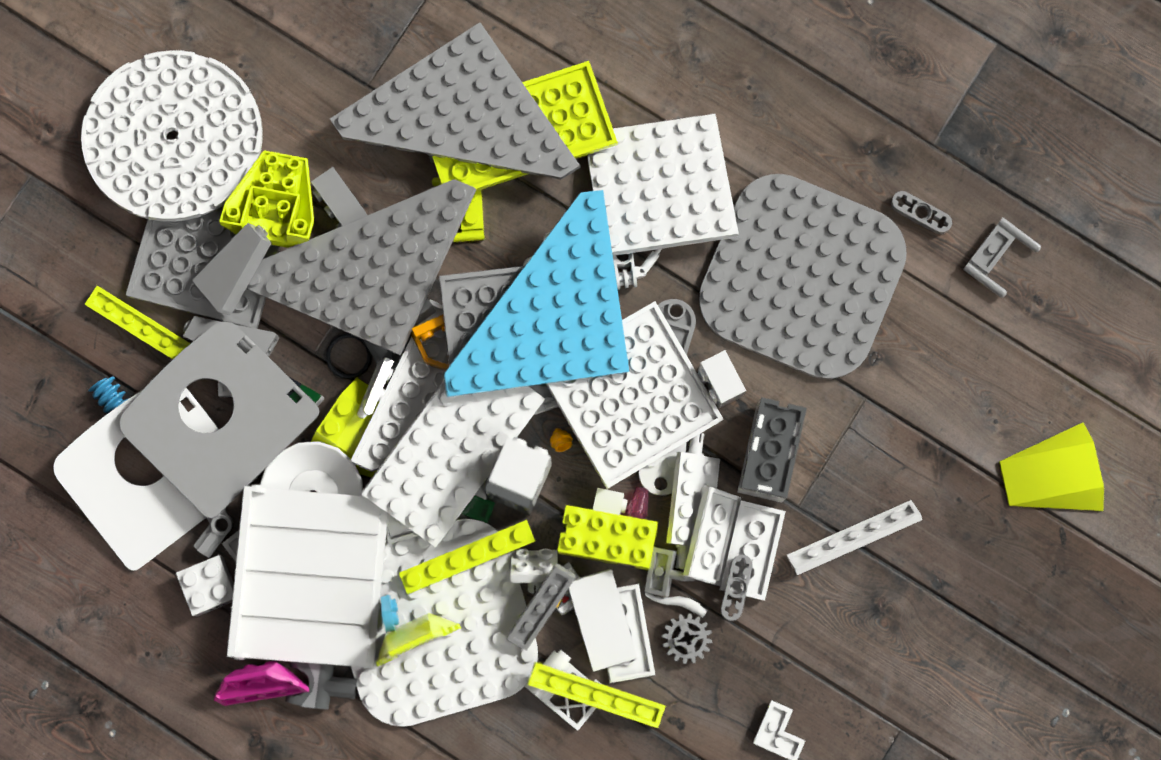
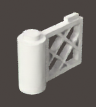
(561, 662)

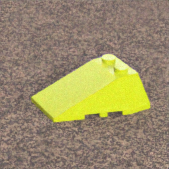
(343, 426)

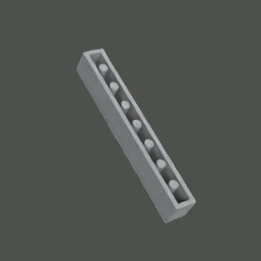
(347, 209)

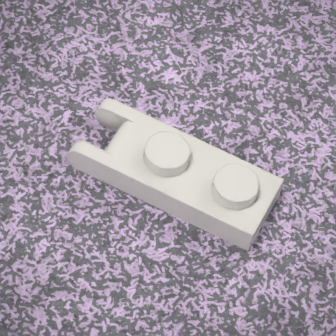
(375, 388)

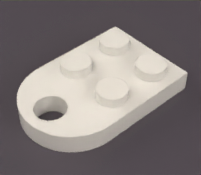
(661, 468)

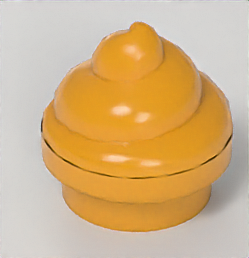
(561, 440)

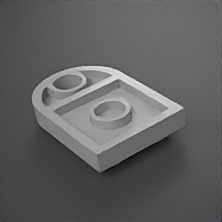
(681, 326)

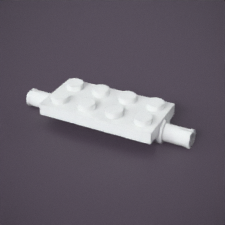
(690, 476)

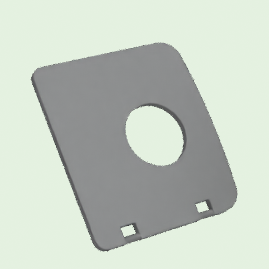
(217, 464)

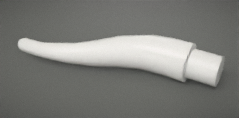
(687, 603)

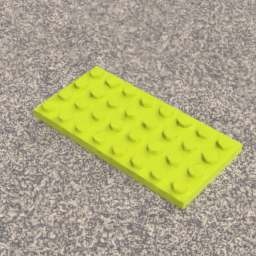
(572, 107)

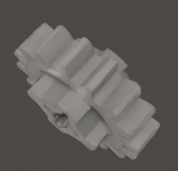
(690, 649)

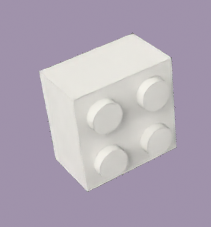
(721, 379)
(207, 585)

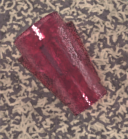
(638, 504)

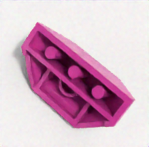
(258, 683)

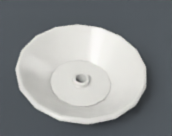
(313, 468)

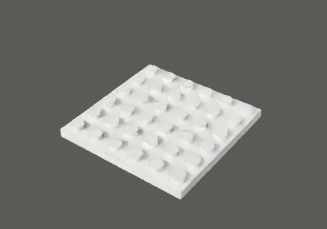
(665, 185)
(638, 413)

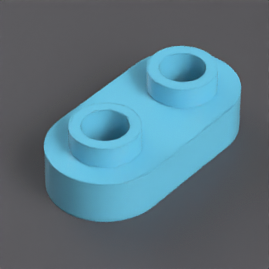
(389, 613)

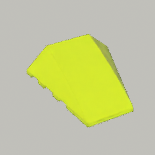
(1056, 473)
(414, 634)

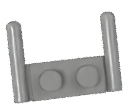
(993, 249)

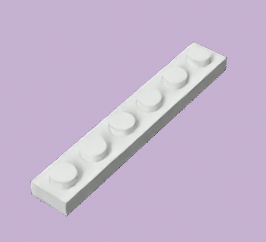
(854, 537)

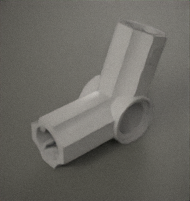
(213, 535)

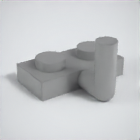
(662, 572)

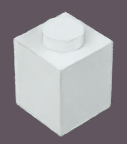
(609, 501)

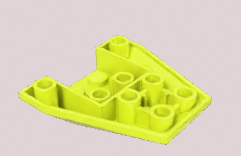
(275, 197)

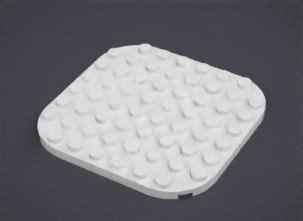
(464, 666)

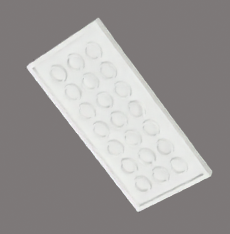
(448, 456)

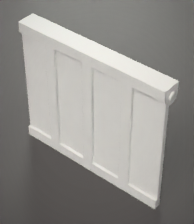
(307, 577)

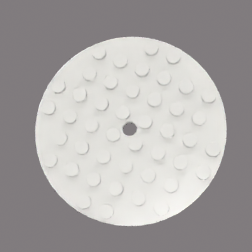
(177, 177)

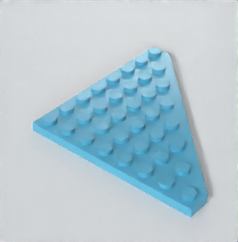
(555, 317)

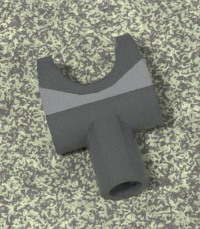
(322, 686)

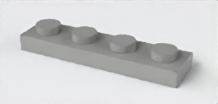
(541, 606)

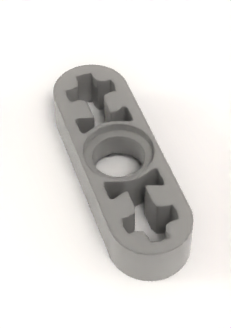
(932, 226)
(734, 569)

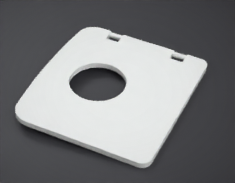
(130, 517)

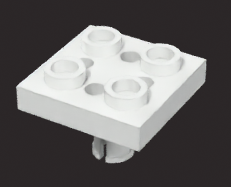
(532, 566)

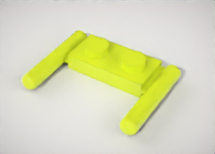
(472, 223)

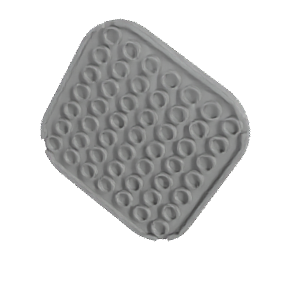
(803, 276)

